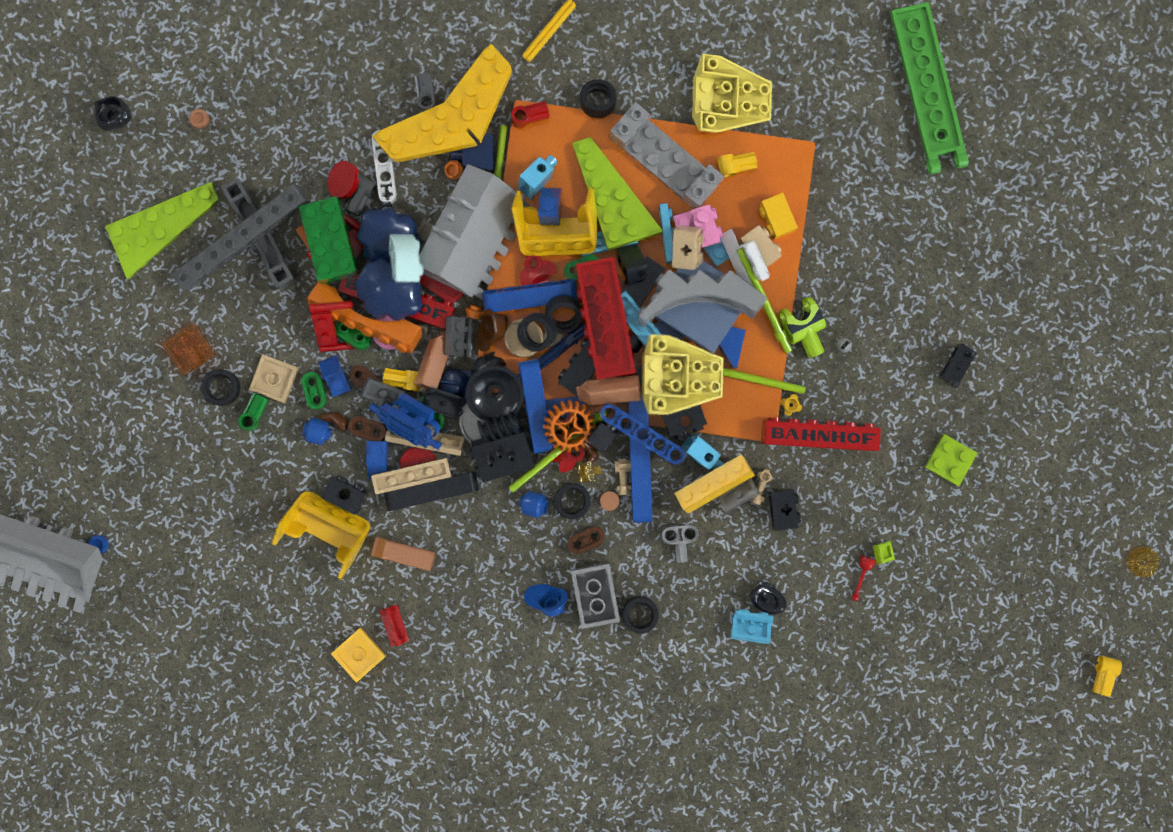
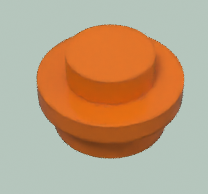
(453, 170)
(474, 311)

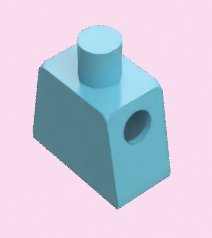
(536, 176)
(698, 448)

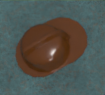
(490, 329)

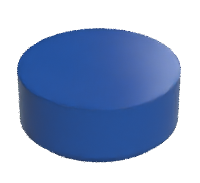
(99, 541)

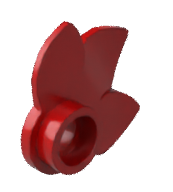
(537, 274)
(567, 460)

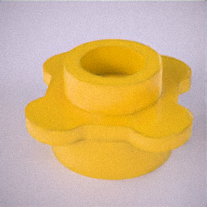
(796, 405)

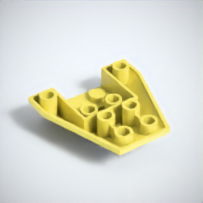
(728, 95)
(678, 375)

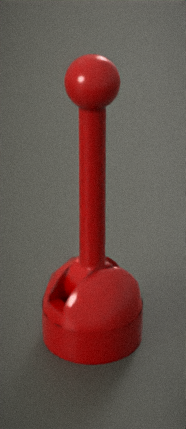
(866, 564)

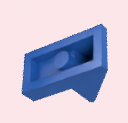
(334, 376)

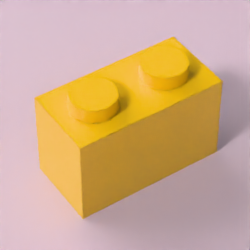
(778, 216)

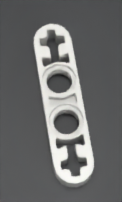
(384, 167)

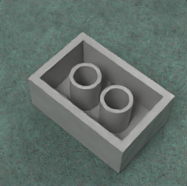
(595, 595)

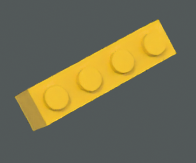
(714, 484)

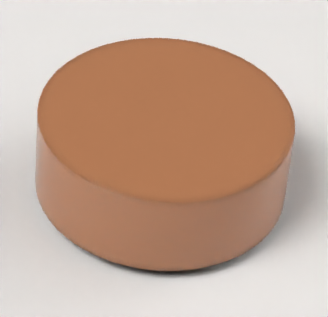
(199, 118)
(609, 501)

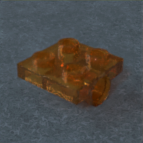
(189, 349)

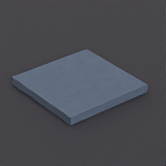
(701, 321)

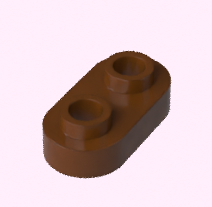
(365, 373)
(368, 428)
(586, 541)

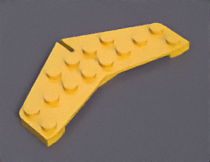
(448, 124)

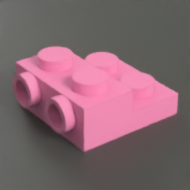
(704, 218)

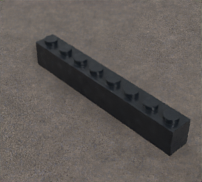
(581, 365)

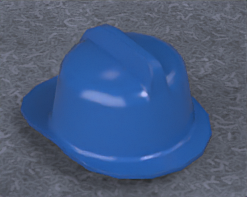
(547, 599)

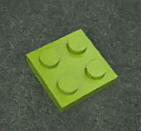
(951, 460)

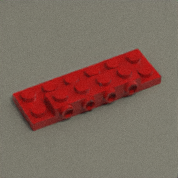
(605, 318)

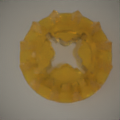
(1137, 556)

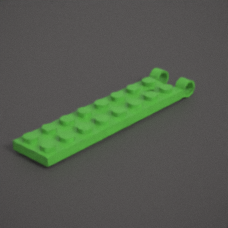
(928, 85)

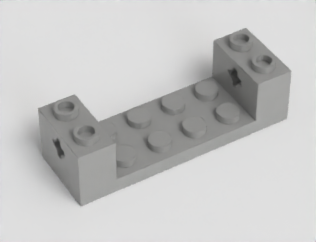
(665, 157)

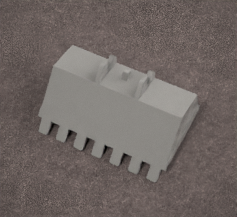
(470, 232)
(47, 561)

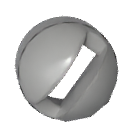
(840, 342)

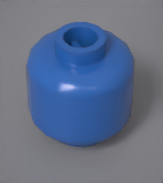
(316, 431)
(534, 504)

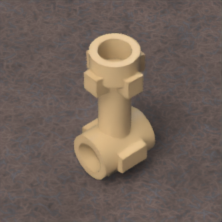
(622, 467)
(764, 477)

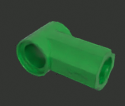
(254, 410)

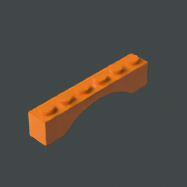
(400, 334)

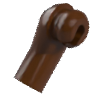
(335, 417)
(592, 453)

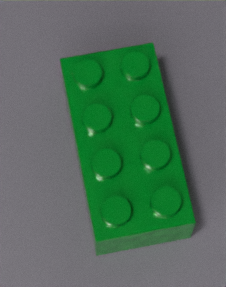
(328, 240)

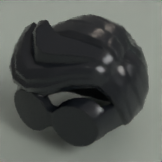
(114, 114)

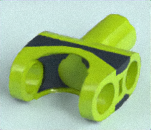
(805, 328)

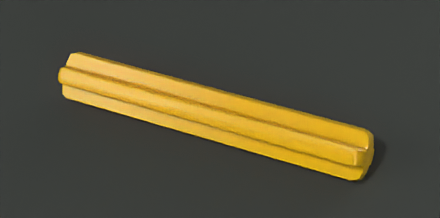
(548, 30)

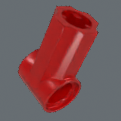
(532, 114)

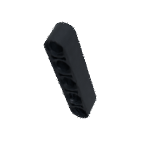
(431, 491)

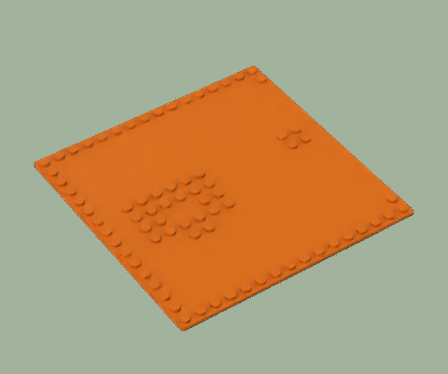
(782, 167)

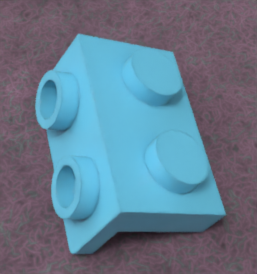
(751, 626)

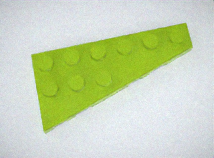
(618, 209)
(153, 229)

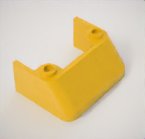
(568, 238)
(327, 523)

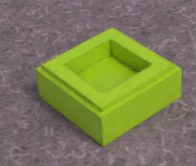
(883, 552)

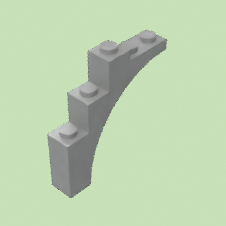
(727, 291)

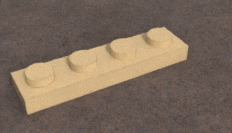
(450, 443)
(411, 476)

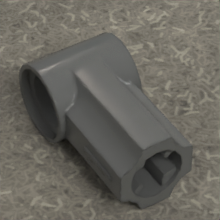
(425, 91)
(360, 197)

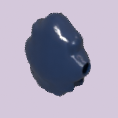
(377, 226)
(386, 296)

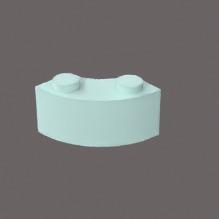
(404, 258)

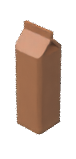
(432, 363)
(610, 390)
(403, 553)

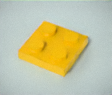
(358, 654)

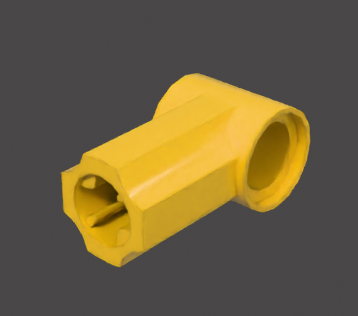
(731, 165)
(401, 379)
(1107, 671)

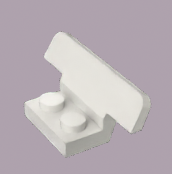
(752, 252)

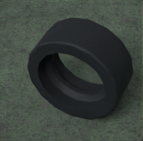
(597, 111)
(564, 301)
(523, 336)
(205, 387)
(572, 515)
(640, 600)

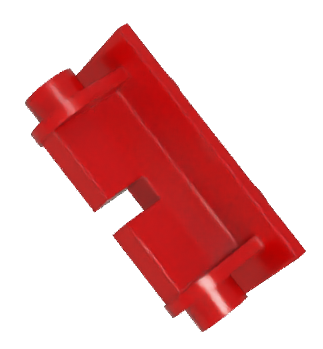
(394, 625)

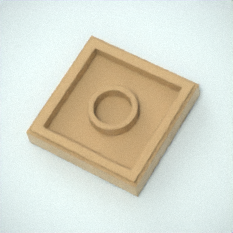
(273, 378)

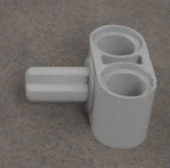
(680, 540)

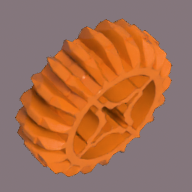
(566, 434)

